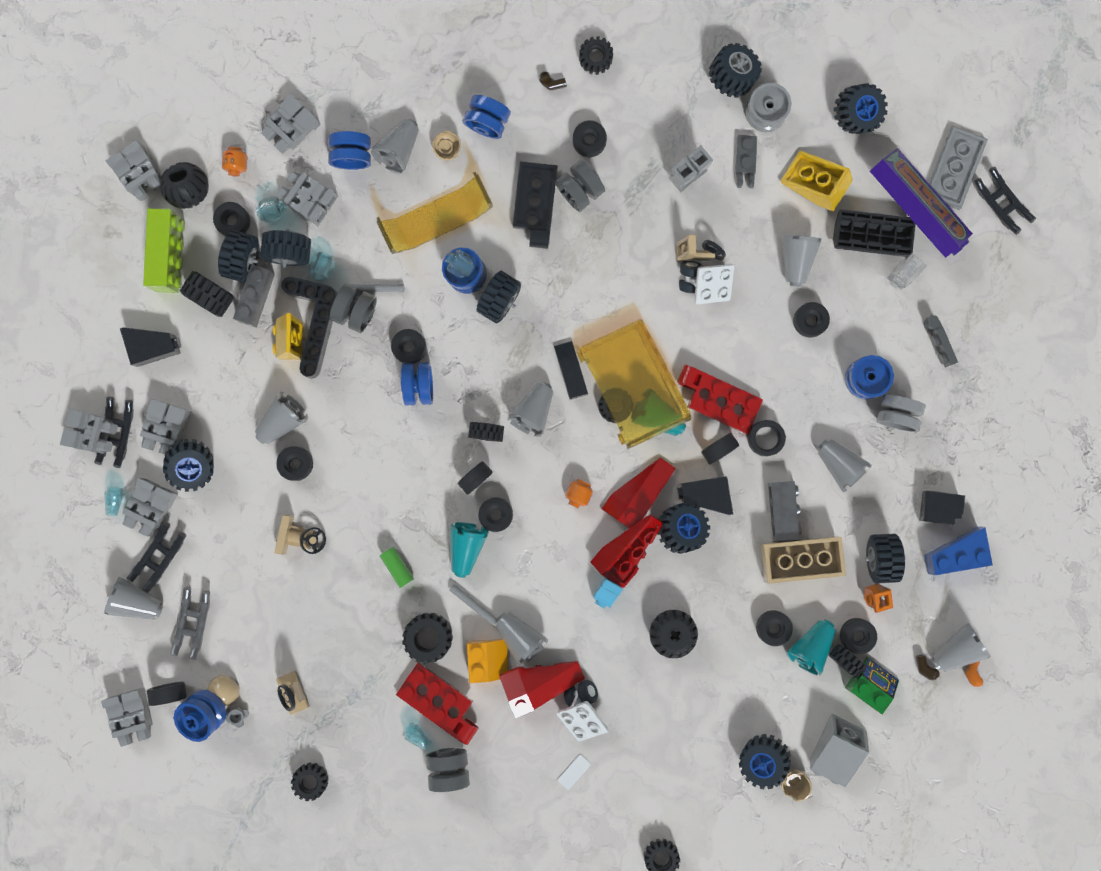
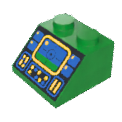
(874, 686)

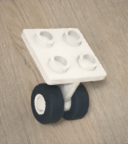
(708, 282)
(580, 715)

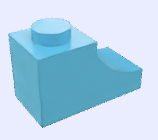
(607, 593)

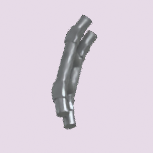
(181, 630)

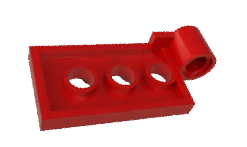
(696, 380)
(459, 727)

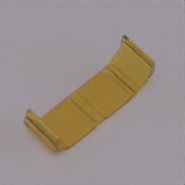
(436, 217)

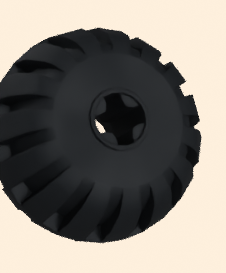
(184, 185)
(661, 632)

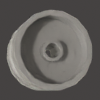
(768, 107)
(901, 413)

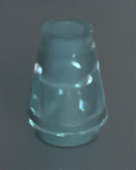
(113, 500)
(416, 736)

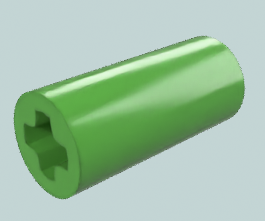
(396, 567)

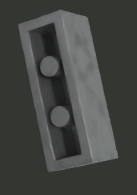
(254, 296)
(784, 511)

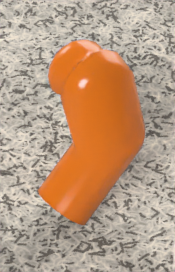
(973, 675)

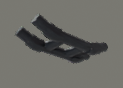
(1014, 201)
(124, 424)
(146, 561)

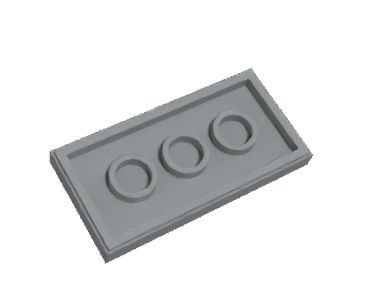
(957, 166)

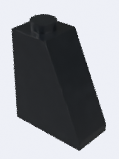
(149, 346)
(707, 494)

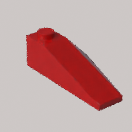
(636, 496)
(621, 556)
(535, 686)

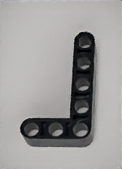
(316, 322)

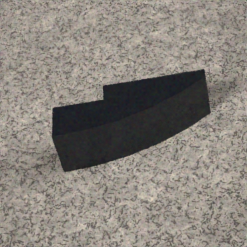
(571, 370)

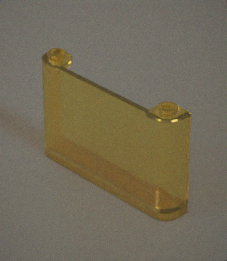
(635, 383)

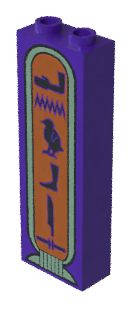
(921, 203)

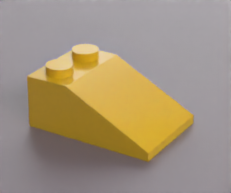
(818, 180)
(288, 337)

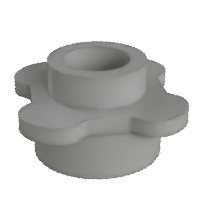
(231, 717)

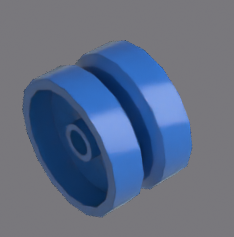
(486, 116)
(349, 150)
(880, 377)
(417, 384)
(199, 715)

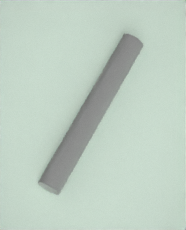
(379, 287)
(474, 605)

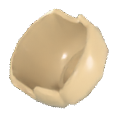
(446, 145)
(225, 689)
(797, 785)

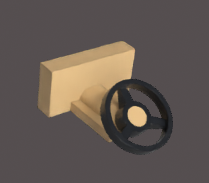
(687, 250)
(297, 537)
(291, 693)

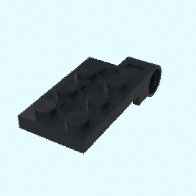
(525, 191)

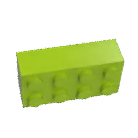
(163, 251)

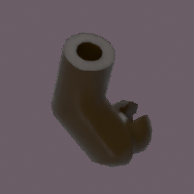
(550, 83)
(925, 670)

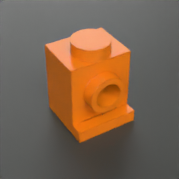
(874, 600)

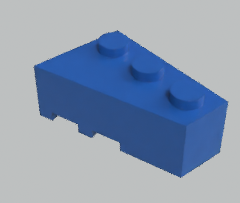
(961, 554)

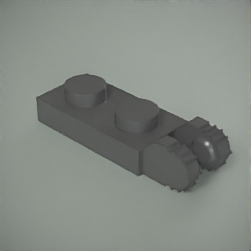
(746, 159)
(940, 340)

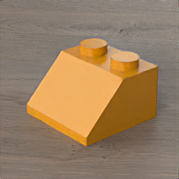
(486, 660)

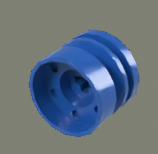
(467, 284)

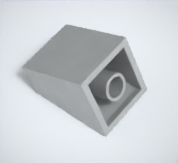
(839, 751)

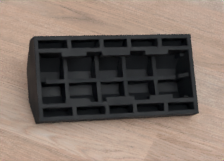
(874, 233)

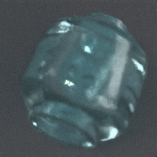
(271, 209)
(460, 264)
(321, 266)

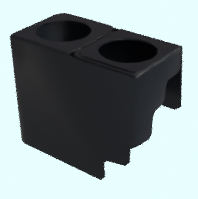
(941, 507)

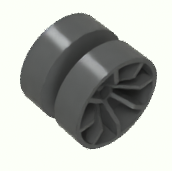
(583, 183)
(356, 309)
(447, 768)

